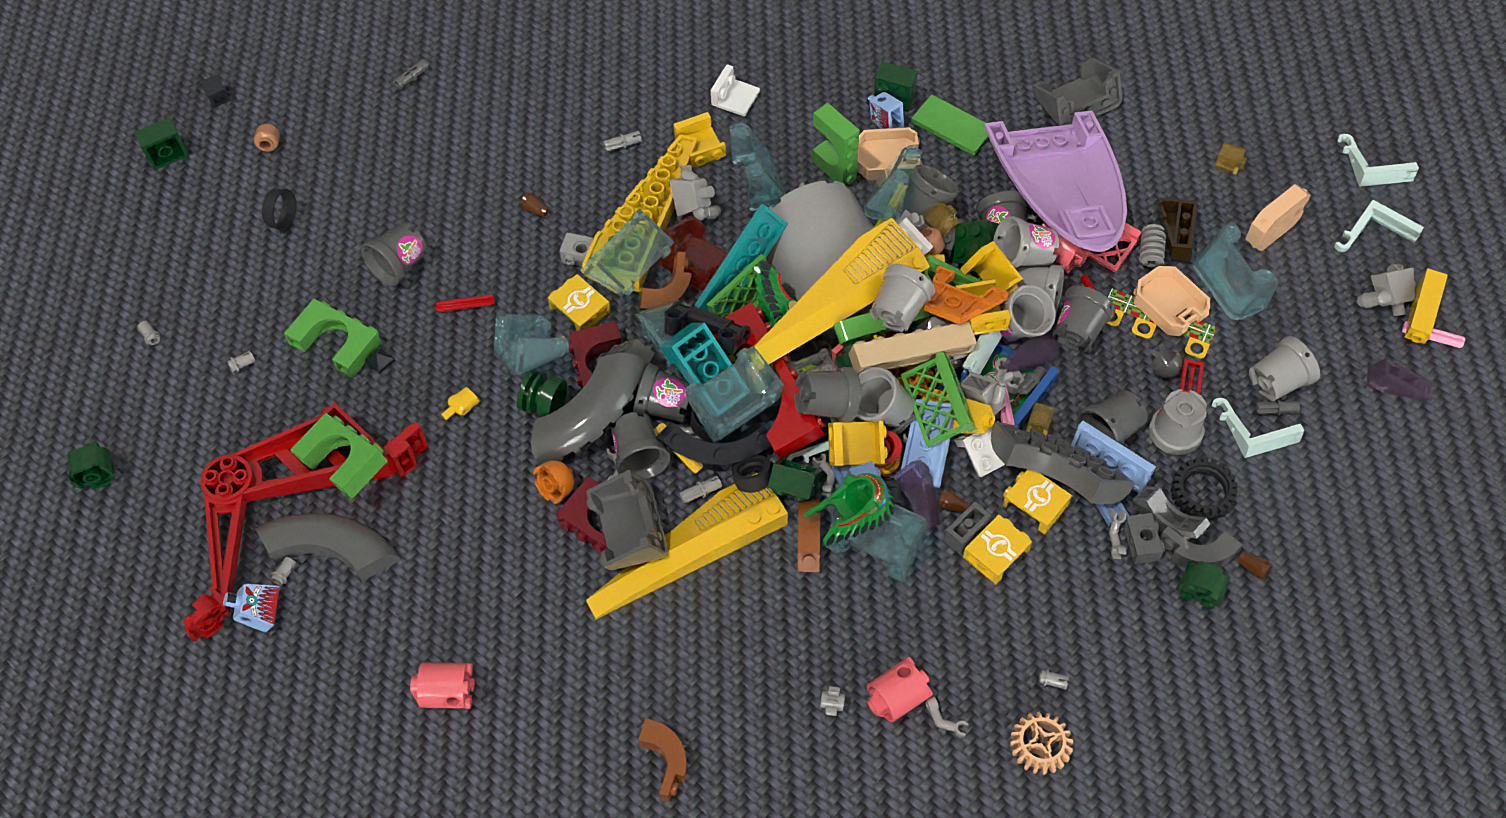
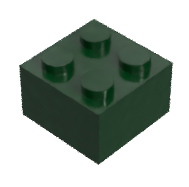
(897, 82)
(161, 143)
(971, 237)
(794, 479)

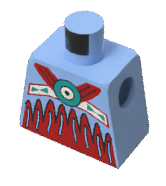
(886, 111)
(254, 605)

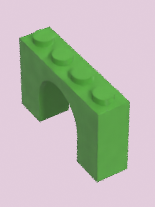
(841, 158)
(319, 318)
(330, 434)

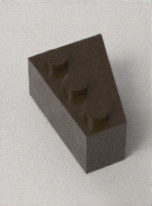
(1179, 224)

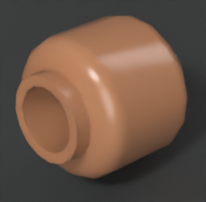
(266, 137)
(935, 238)

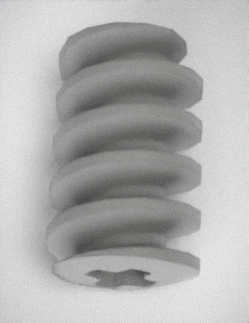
(1152, 246)

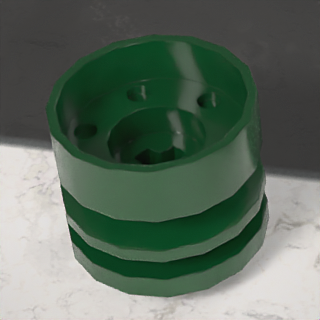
(541, 393)

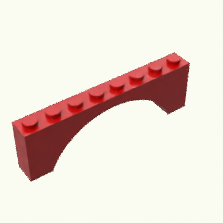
(791, 428)

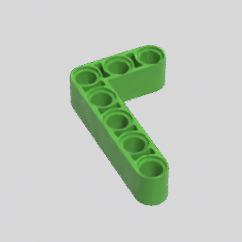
(865, 327)

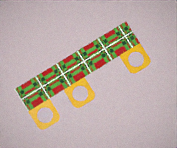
(1198, 332)

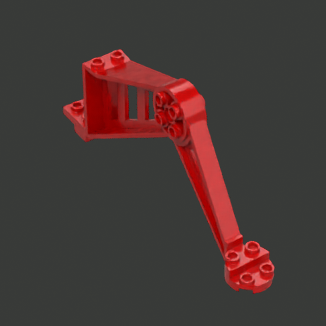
(239, 479)

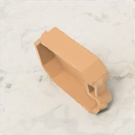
(880, 147)
(1277, 217)
(1168, 298)

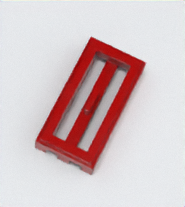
(1191, 375)

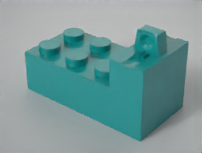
(696, 353)

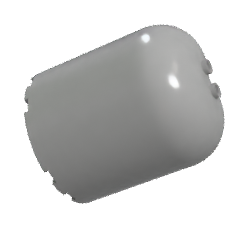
(820, 228)

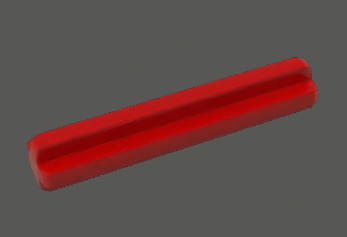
(465, 303)

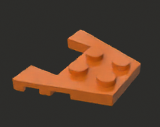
(958, 304)

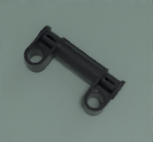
(729, 333)

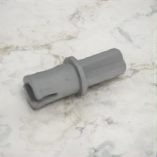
(622, 141)
(701, 489)

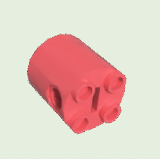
(1068, 254)
(443, 685)
(898, 690)

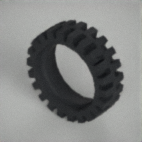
(1214, 470)

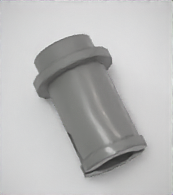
(150, 335)
(240, 361)
(283, 571)
(1053, 679)

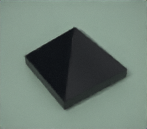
(379, 360)

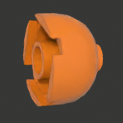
(554, 480)

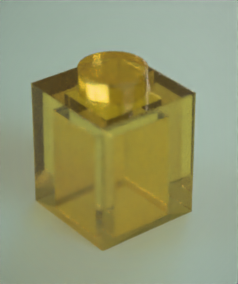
(1231, 158)
(942, 218)
(1040, 418)

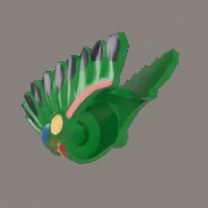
(771, 294)
(861, 502)

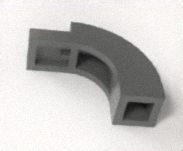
(1154, 501)
(1216, 553)

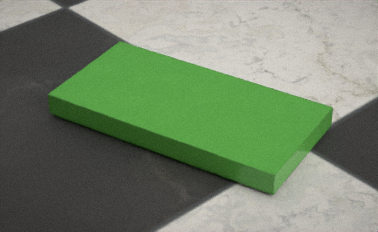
(951, 124)

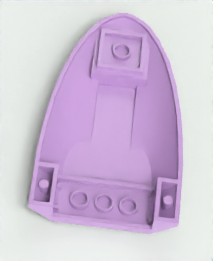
(1067, 178)

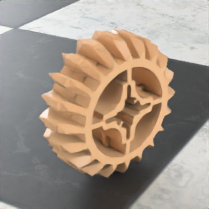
(1056, 735)

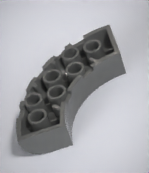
(589, 410)
(1060, 461)
(329, 537)

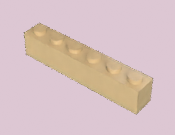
(912, 347)

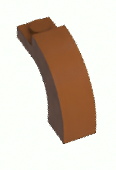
(672, 291)
(808, 537)
(663, 740)

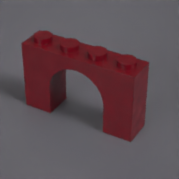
(590, 343)
(576, 516)

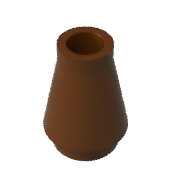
(533, 204)
(951, 501)
(1256, 565)

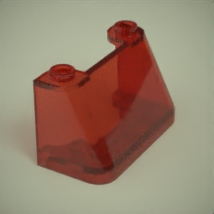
(702, 255)

